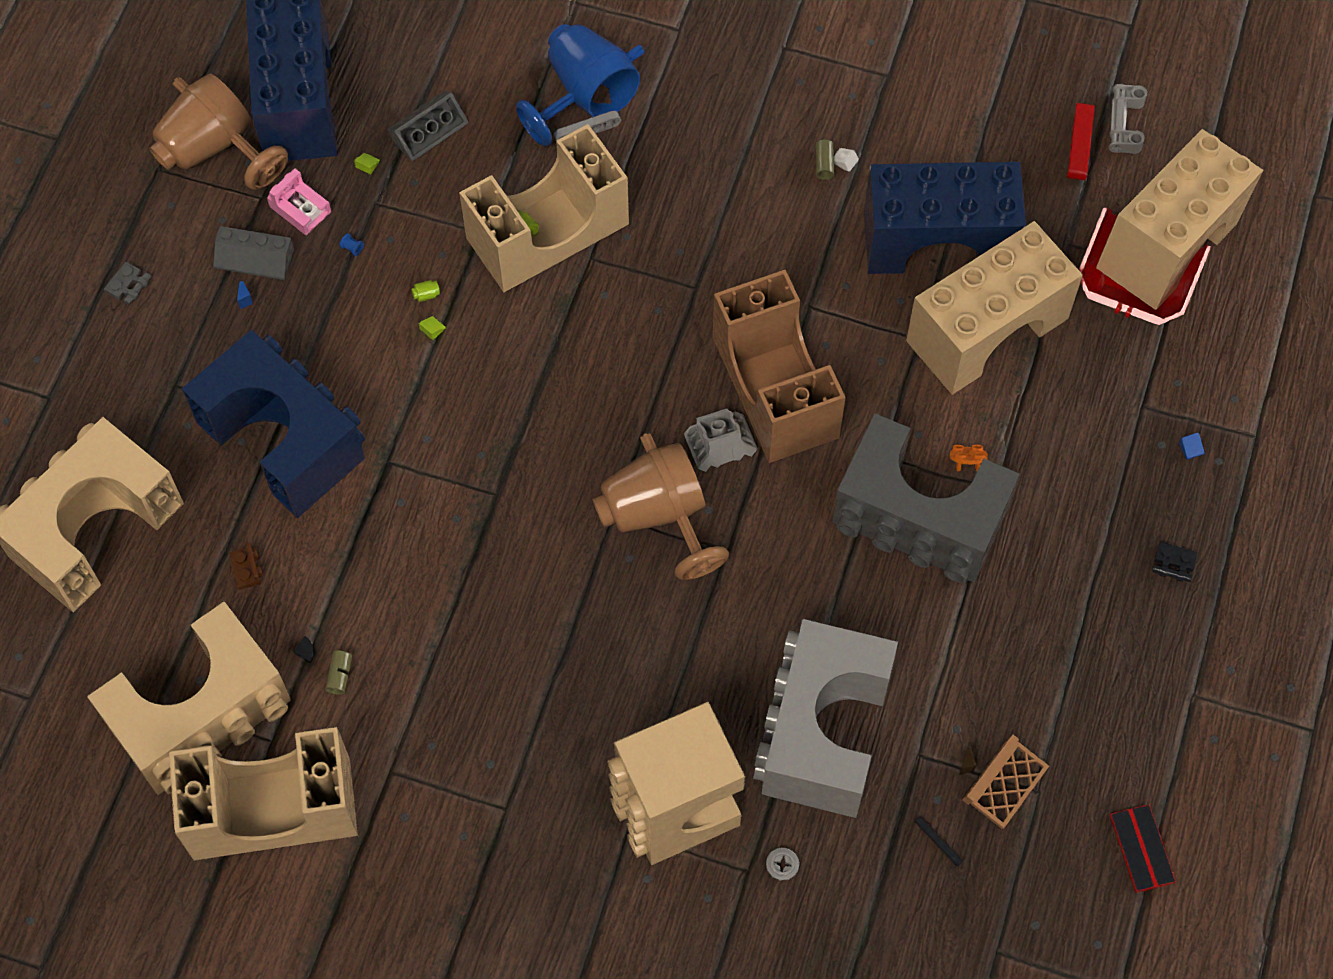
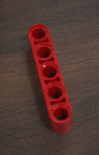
(1080, 141)

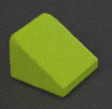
(366, 163)
(431, 327)

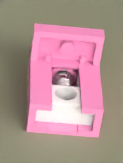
(287, 201)

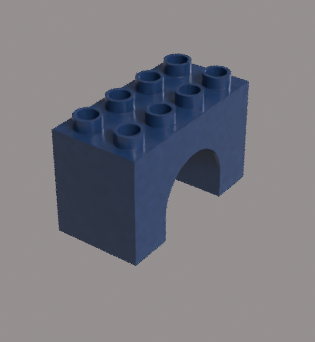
(290, 77)
(936, 205)
(258, 385)

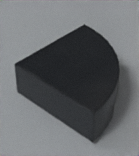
(305, 650)

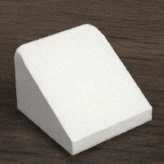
(845, 159)

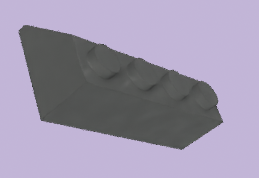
(428, 125)
(252, 253)

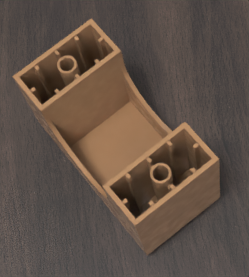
(771, 370)

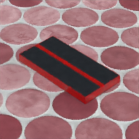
(1142, 848)

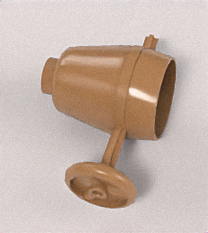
(206, 122)
(659, 492)

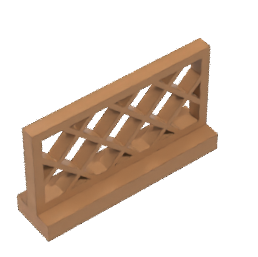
(989, 774)

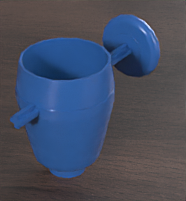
(582, 64)

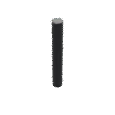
(938, 841)

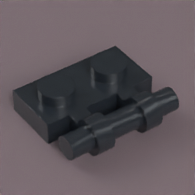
(1175, 557)

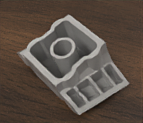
(719, 439)

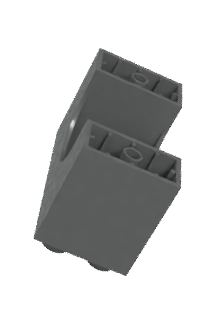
(935, 531)

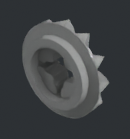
(790, 859)

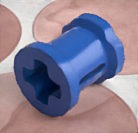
(351, 244)

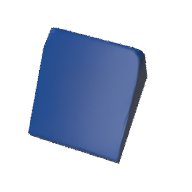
(244, 298)
(1191, 446)

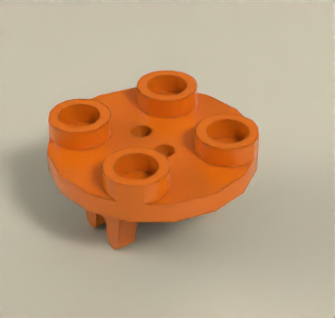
(968, 455)

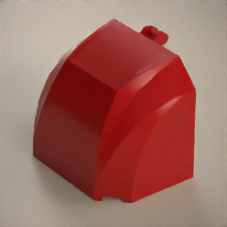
(1108, 292)

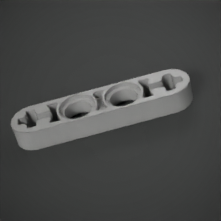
(597, 123)

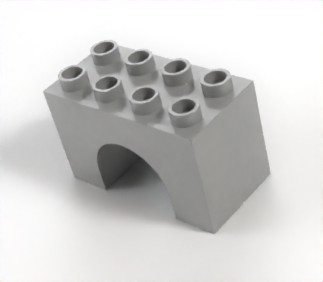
(819, 669)

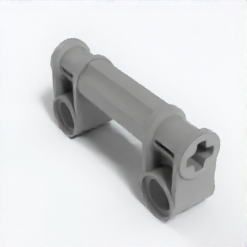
(1119, 135)

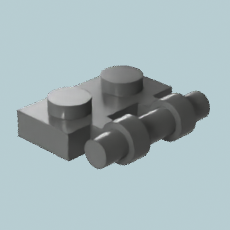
(123, 281)

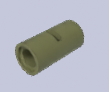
(824, 159)
(338, 672)

